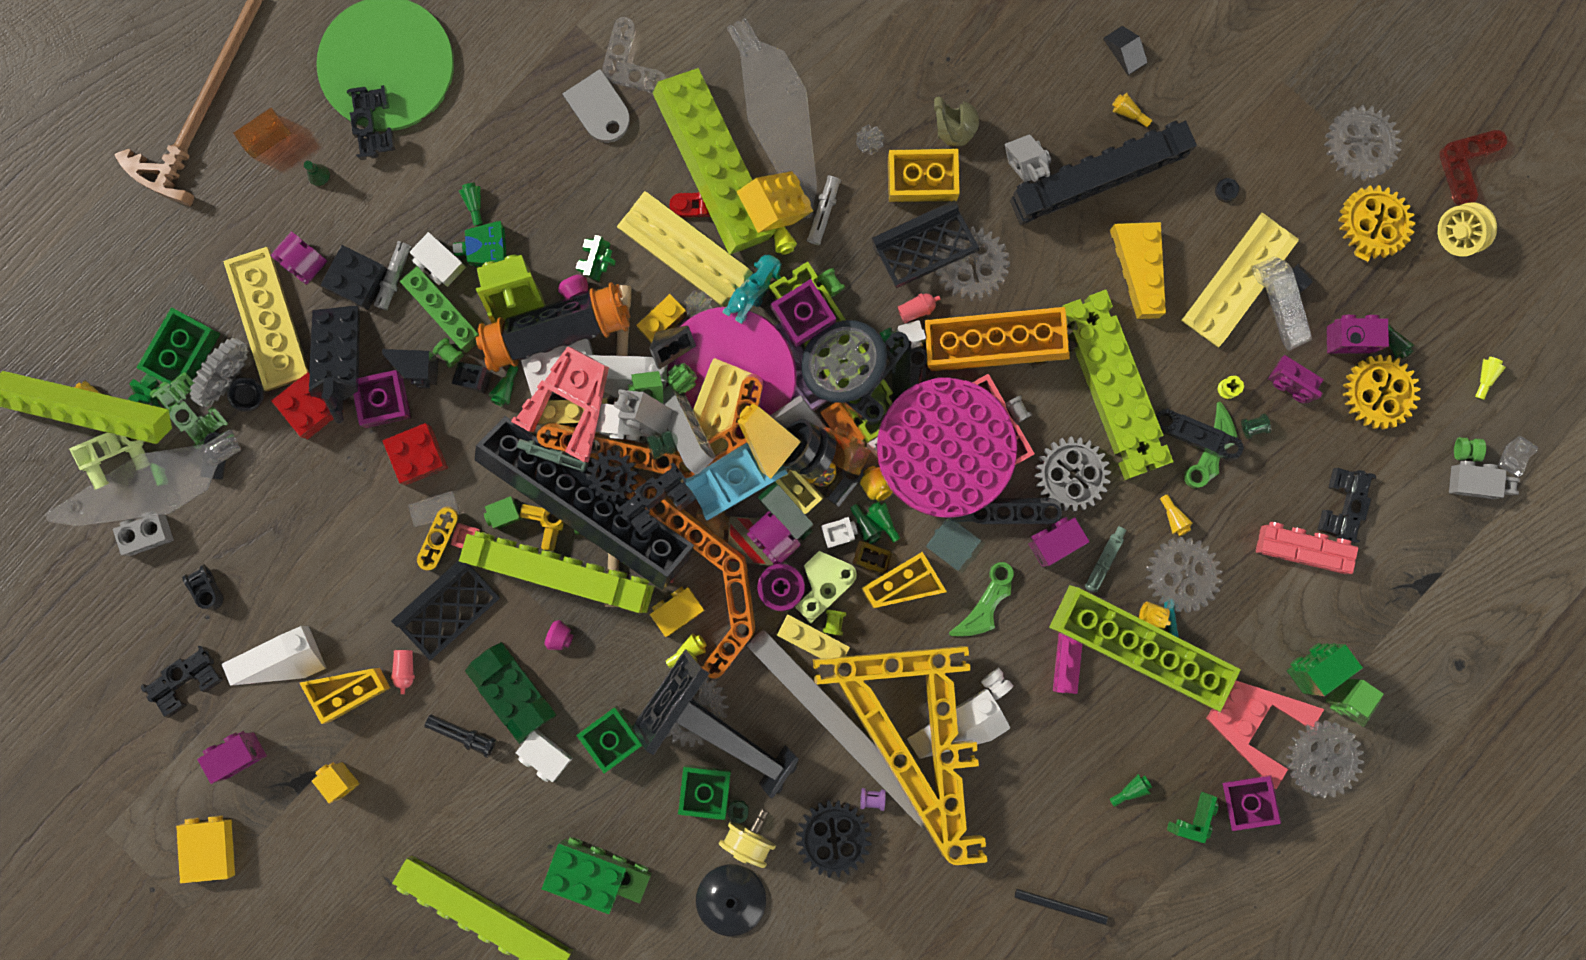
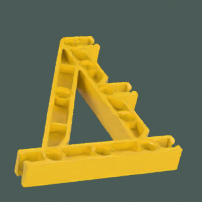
(943, 824)

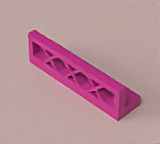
(1067, 665)

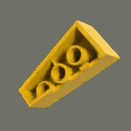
(1142, 264)

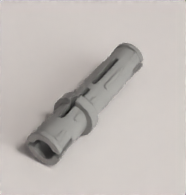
(831, 185)
(393, 273)

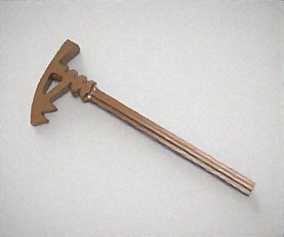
(166, 172)

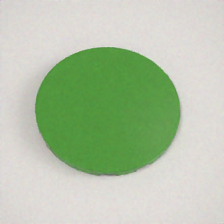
(387, 46)

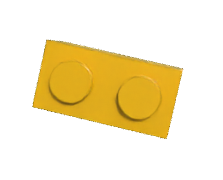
(662, 317)
(677, 611)
(334, 781)

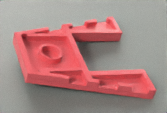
(579, 381)
(1243, 715)

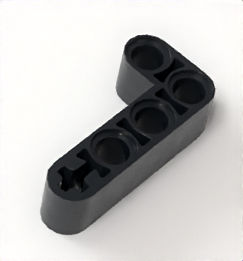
(867, 401)

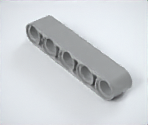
(687, 432)

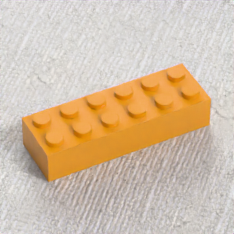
(997, 339)

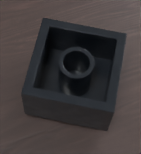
(354, 277)

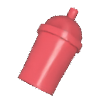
(917, 307)
(402, 672)

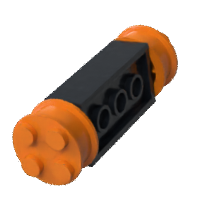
(553, 326)

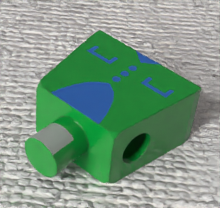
(483, 244)

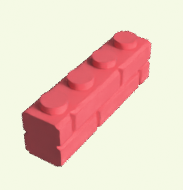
(1307, 549)

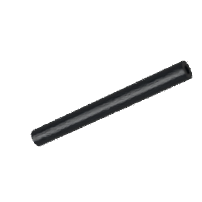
(1060, 906)

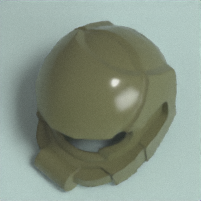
(956, 125)

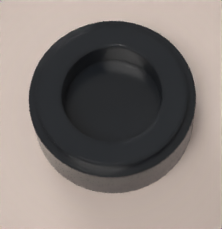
(1227, 190)

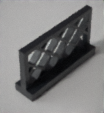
(913, 230)
(428, 597)

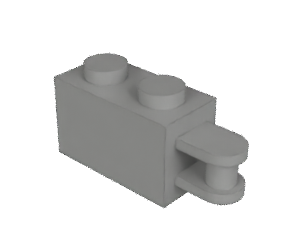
(1028, 158)
(643, 412)
(1481, 481)

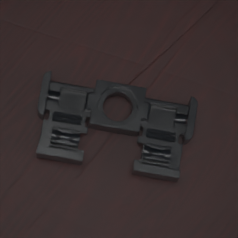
(361, 105)
(1359, 486)
(636, 505)
(194, 667)

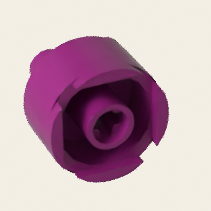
(299, 258)
(774, 537)
(790, 577)

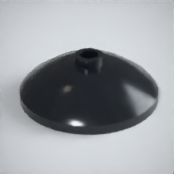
(734, 883)

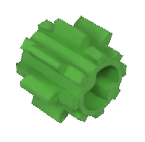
(681, 378)

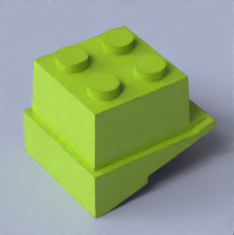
(508, 288)

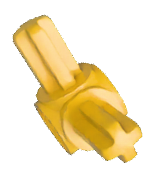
(551, 529)
(1155, 615)

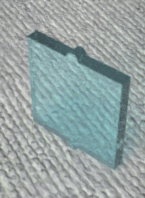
(953, 543)

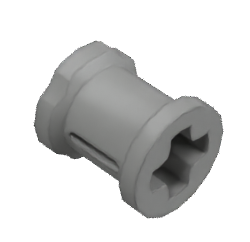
(1017, 409)

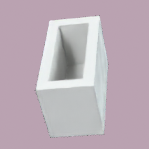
(437, 259)
(543, 756)

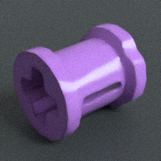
(872, 799)

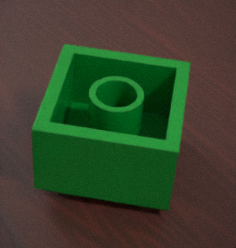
(610, 739)
(704, 792)

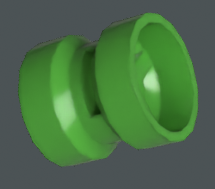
(1469, 449)

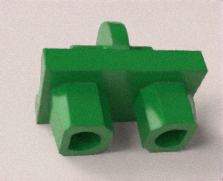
(598, 258)
(142, 390)

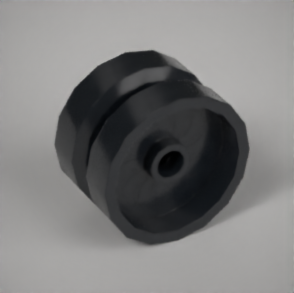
(814, 451)

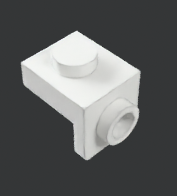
(914, 333)
(839, 532)

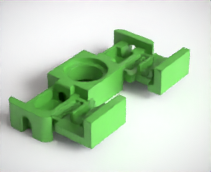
(195, 427)

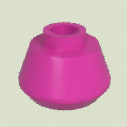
(573, 286)
(558, 636)

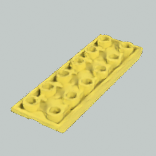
(684, 249)
(1234, 284)
(718, 401)

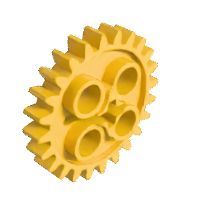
(1356, 214)
(1399, 402)

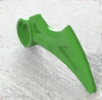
(1209, 463)
(981, 617)

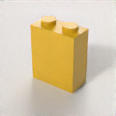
(205, 849)

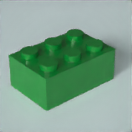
(178, 348)
(1323, 668)
(585, 876)

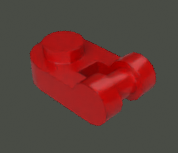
(682, 205)

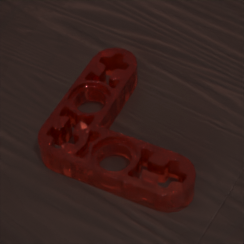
(1462, 155)

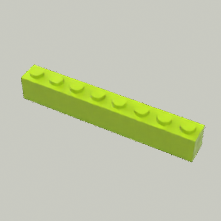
(83, 408)
(476, 913)

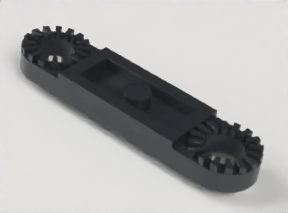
(1200, 435)

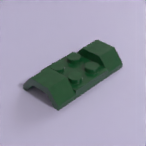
(509, 692)

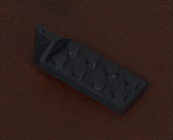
(334, 356)

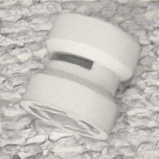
(997, 683)

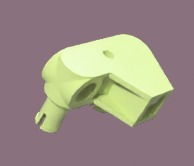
(93, 451)
(823, 573)

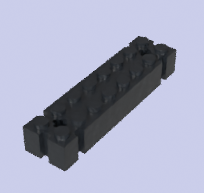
(1102, 172)

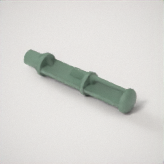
(552, 455)
(1105, 560)

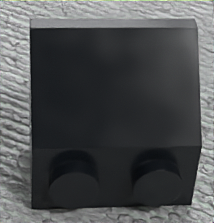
(415, 366)

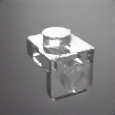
(1517, 455)

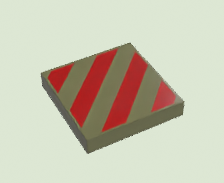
(742, 543)

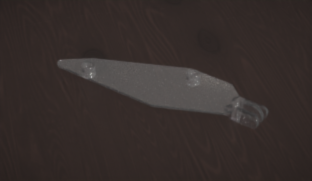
(776, 106)
(148, 485)

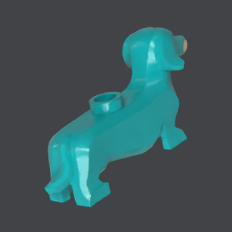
(754, 288)

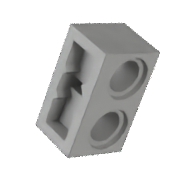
(143, 537)

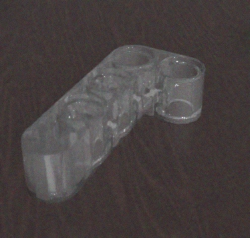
(1285, 301)

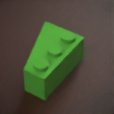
(1355, 699)

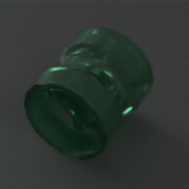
(656, 447)

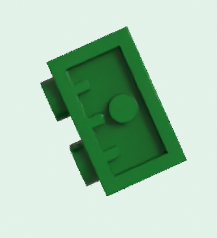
(1201, 825)

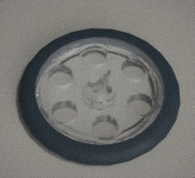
(858, 384)

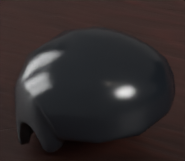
(245, 394)

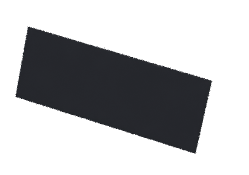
(901, 372)

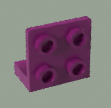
(1296, 380)

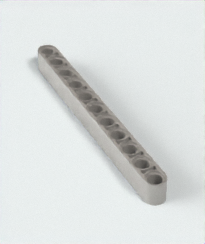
(829, 716)

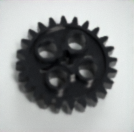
(854, 835)

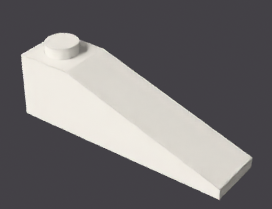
(621, 369)
(281, 658)
(977, 720)

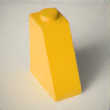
(767, 439)

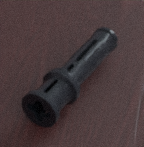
(434, 723)

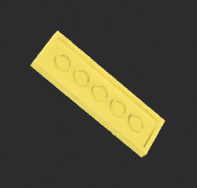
(266, 318)

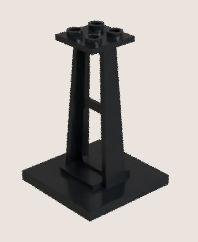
(674, 704)

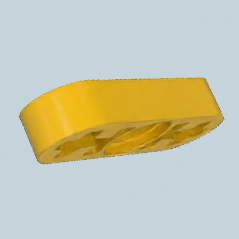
(428, 541)

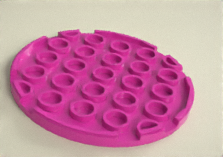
(749, 346)
(946, 447)

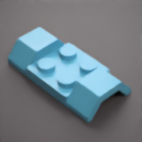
(729, 481)

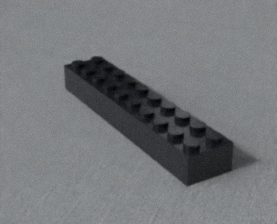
(569, 498)

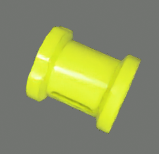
(1235, 382)

